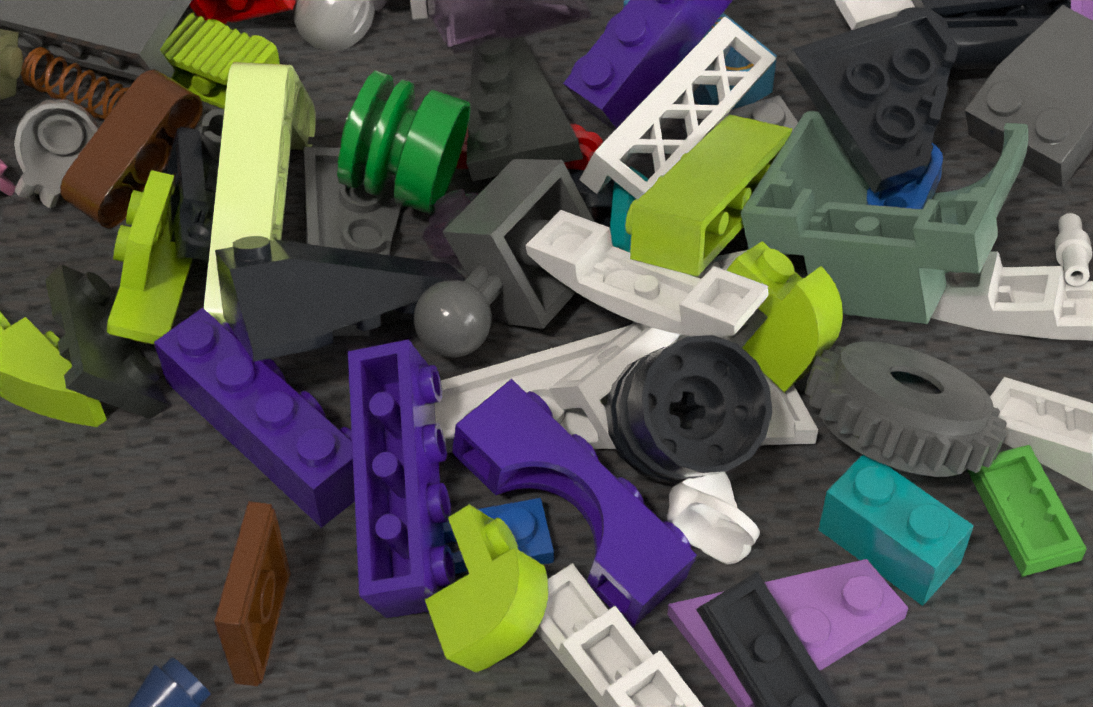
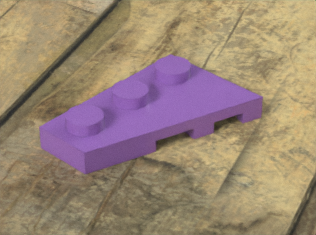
(827, 608)

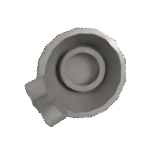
(334, 23)
(48, 144)

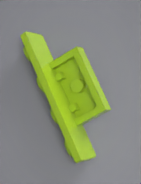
(150, 271)

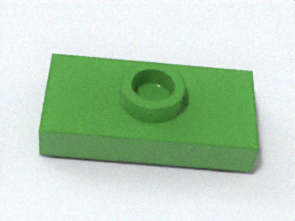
(1028, 512)

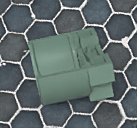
(878, 256)

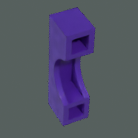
(519, 445)

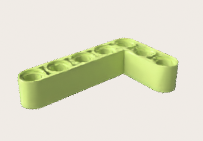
(262, 121)

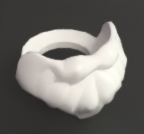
(708, 518)

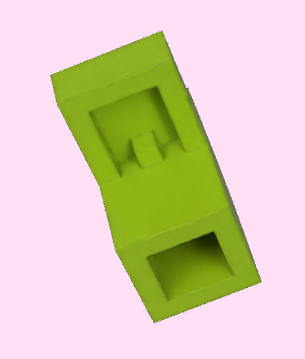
(800, 314)
(496, 603)

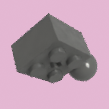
(491, 246)

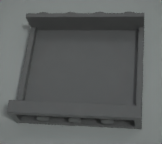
(97, 34)

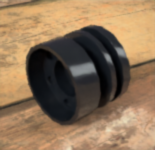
(721, 405)

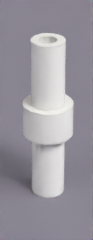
(1073, 249)

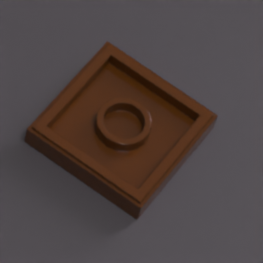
(253, 595)

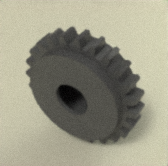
(906, 409)

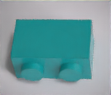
(895, 527)

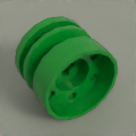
(391, 138)

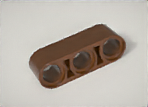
(129, 146)

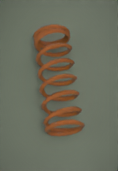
(33, 58)

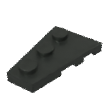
(102, 364)

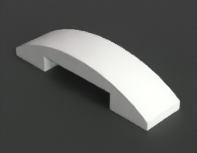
(661, 298)

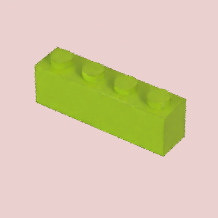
(700, 199)

